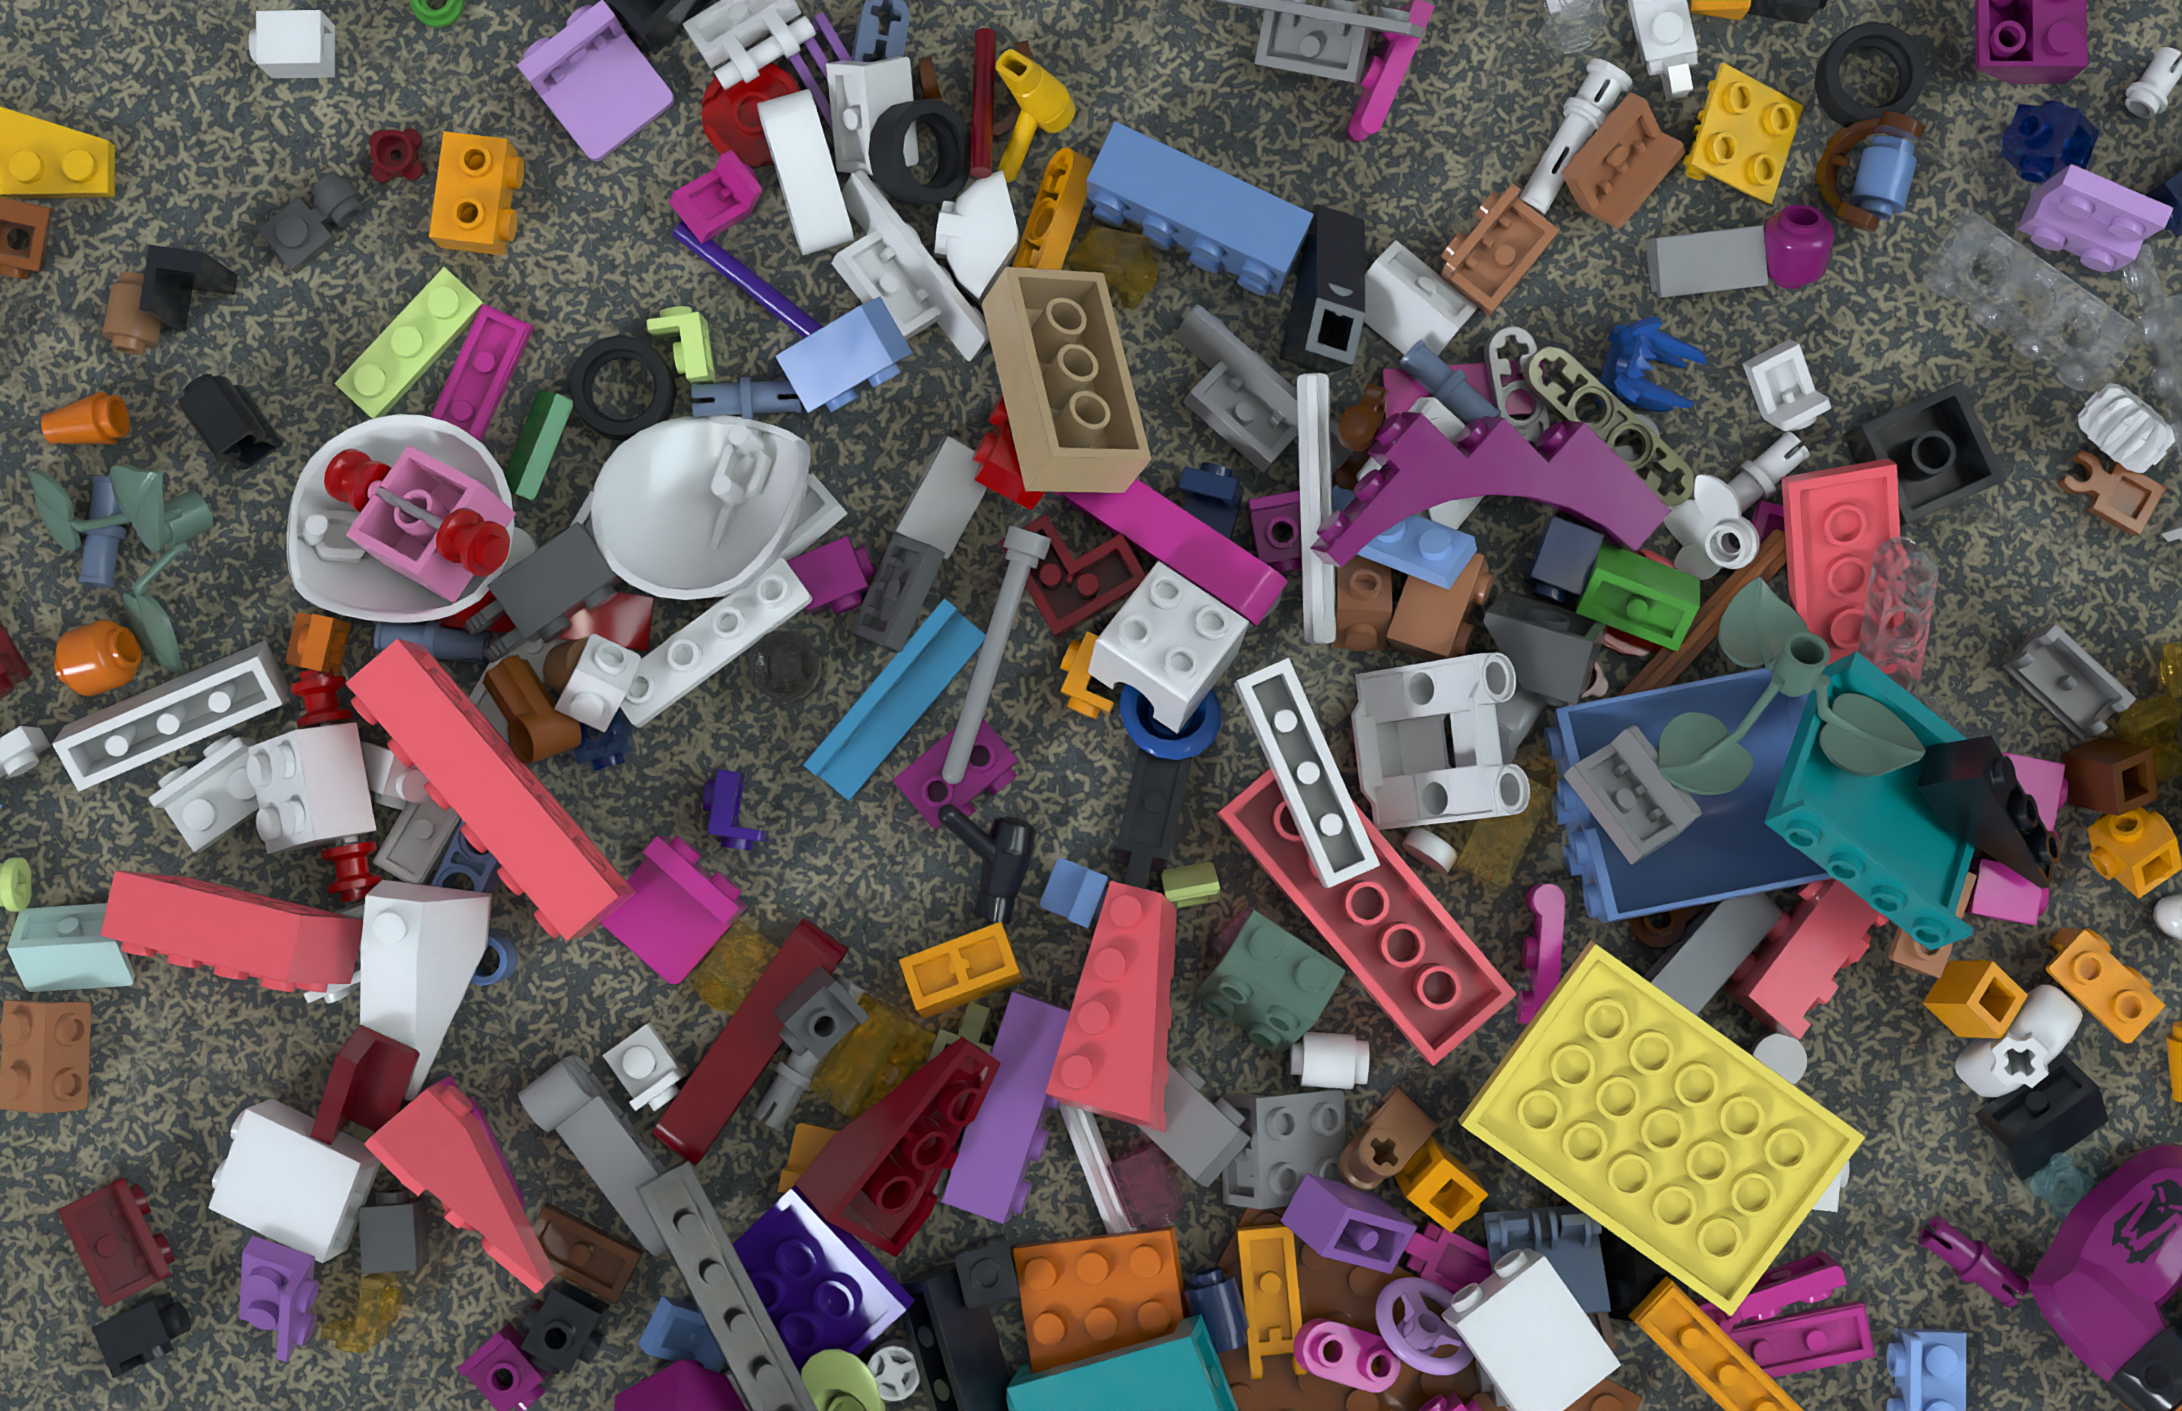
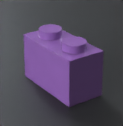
(1348, 1224)

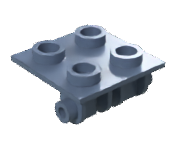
(1567, 1241)

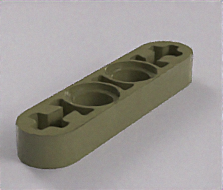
(1614, 420)

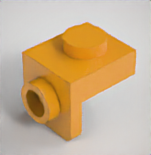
(1077, 664)

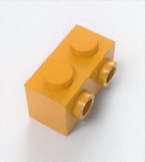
(475, 193)

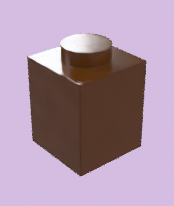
(2110, 776)

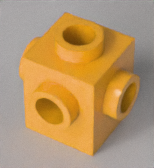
(2134, 849)

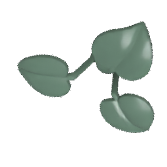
(156, 523)
(1760, 630)

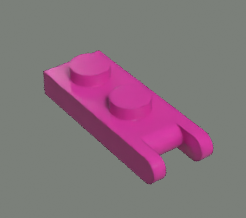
(1384, 75)

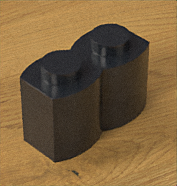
(228, 421)

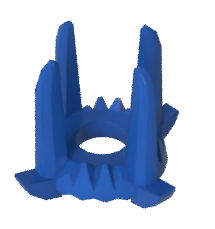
(1639, 344)

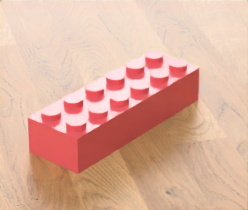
(489, 790)
(1378, 926)

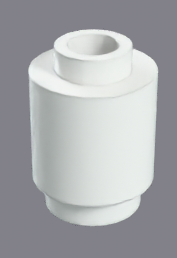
(1330, 1060)

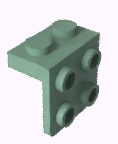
(1269, 984)

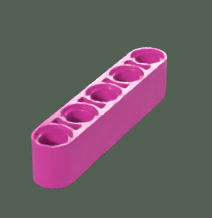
(1185, 546)

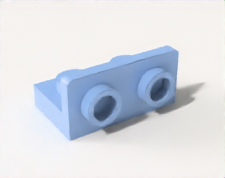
(1928, 1370)

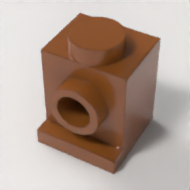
(36, 223)

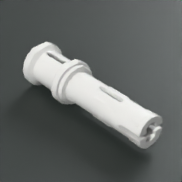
(1581, 121)

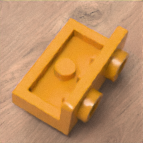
(2099, 982)

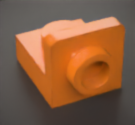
(318, 642)

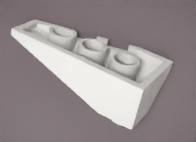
(418, 962)

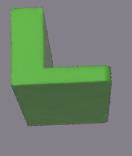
(1640, 596)

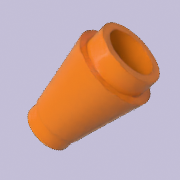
(88, 421)

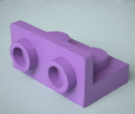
(278, 1293)

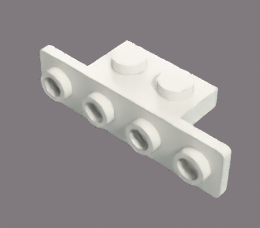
(902, 272)
(713, 641)

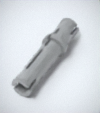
(795, 1076)

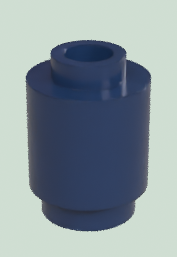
(1221, 1306)

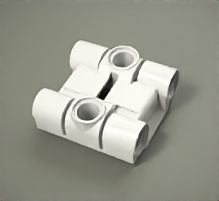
(1405, 748)

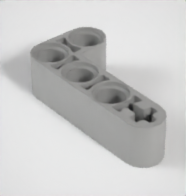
(1713, 948)
(601, 1141)

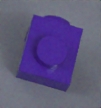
(723, 800)

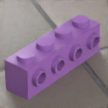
(1010, 1121)

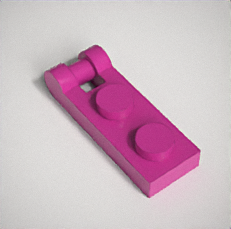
(1542, 950)

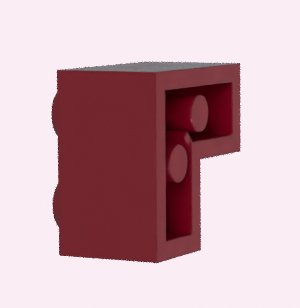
(1079, 589)

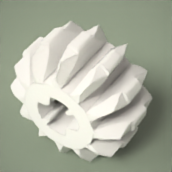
(2126, 428)

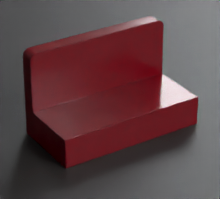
(365, 1084)

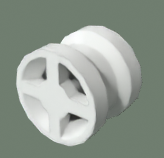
(890, 1381)

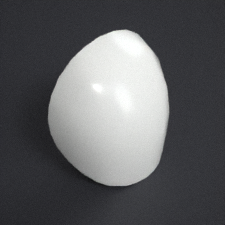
(699, 504)
(340, 573)

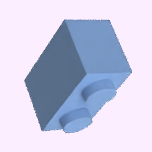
(845, 354)

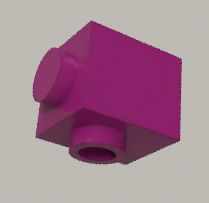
(834, 575)

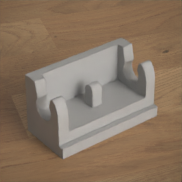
(1707, 261)
(942, 498)
(2067, 681)

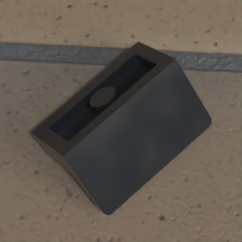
(172, 277)
(2045, 1118)

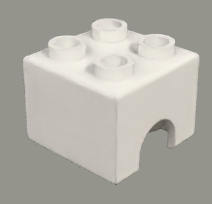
(1168, 644)

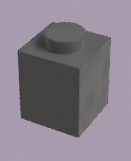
(393, 1233)

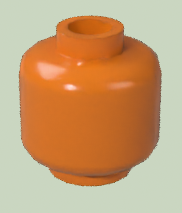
(97, 657)

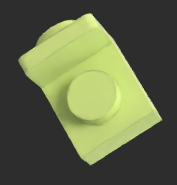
(694, 350)

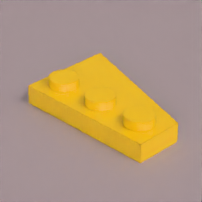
(52, 160)

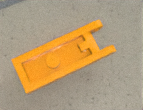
(1269, 1293)

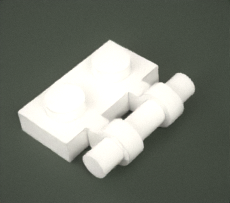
(734, 24)

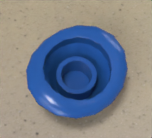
(1160, 740)

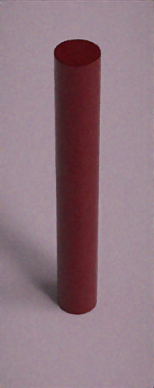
(983, 103)

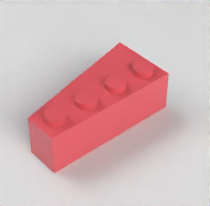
(1802, 954)
(1121, 1013)

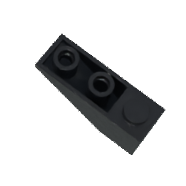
(1328, 294)
(1982, 801)

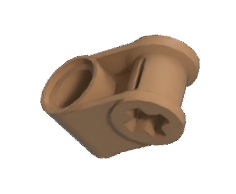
(1384, 1141)

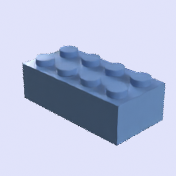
(1196, 210)

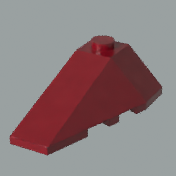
(885, 1164)

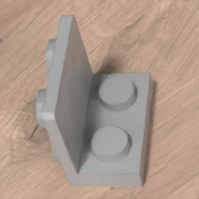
(1289, 1138)

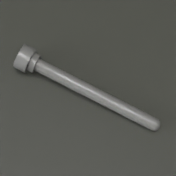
(1023, 552)

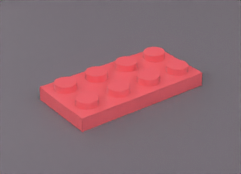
(1831, 536)

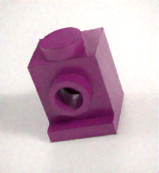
(1263, 516)
(505, 1352)

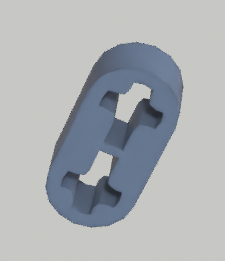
(867, 37)

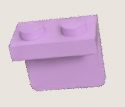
(596, 81)

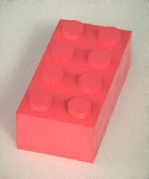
(232, 931)

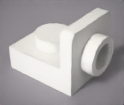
(646, 1068)

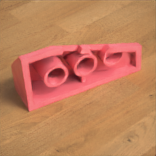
(445, 1150)

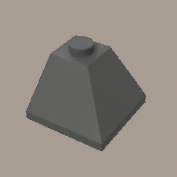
(1547, 645)

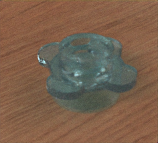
(2046, 1180)

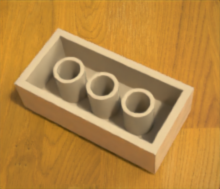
(1065, 381)

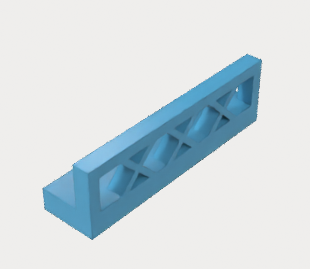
(896, 700)

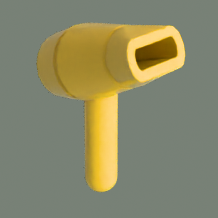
(1042, 103)

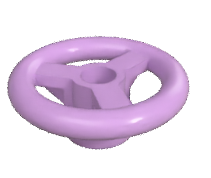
(1420, 1329)

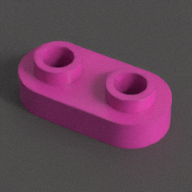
(1350, 1357)

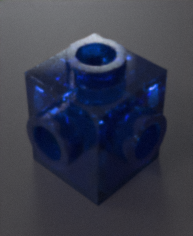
(2048, 140)

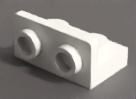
(211, 795)

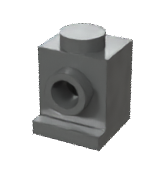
(812, 999)

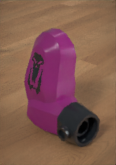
(2113, 1273)

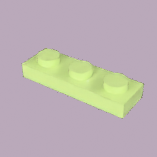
(410, 344)

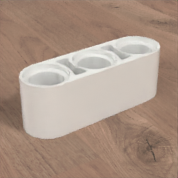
(805, 171)

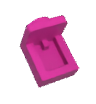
(718, 197)

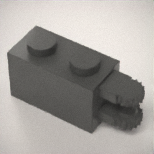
(547, 591)

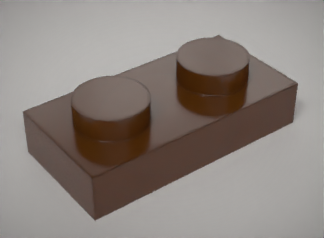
(586, 1253)

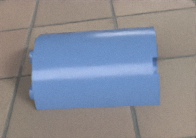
(1727, 847)

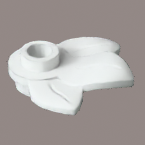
(1704, 528)

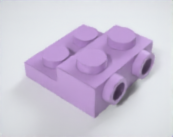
(2092, 218)

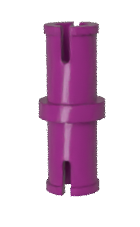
(1973, 1261)

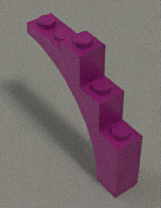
(1424, 469)

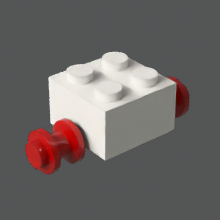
(317, 787)

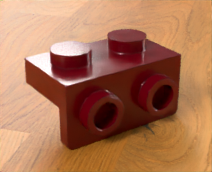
(116, 1241)

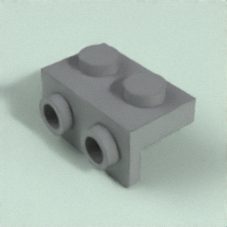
(1632, 796)

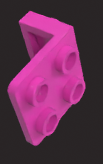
(675, 909)

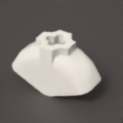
(978, 235)
(2030, 1043)

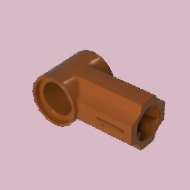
(533, 724)

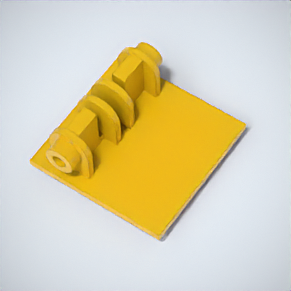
(1743, 134)

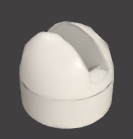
(2169, 916)

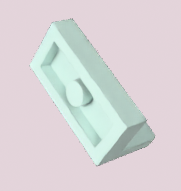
(65, 951)

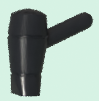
(1004, 856)

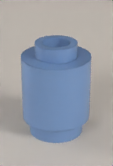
(1884, 176)

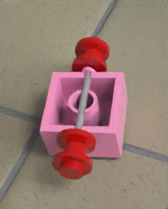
(422, 518)

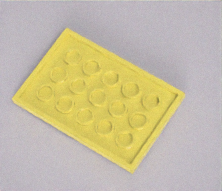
(1661, 1128)

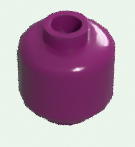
(1797, 246)

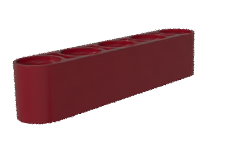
(743, 1046)

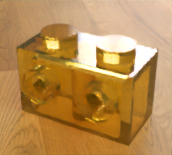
(871, 1058)

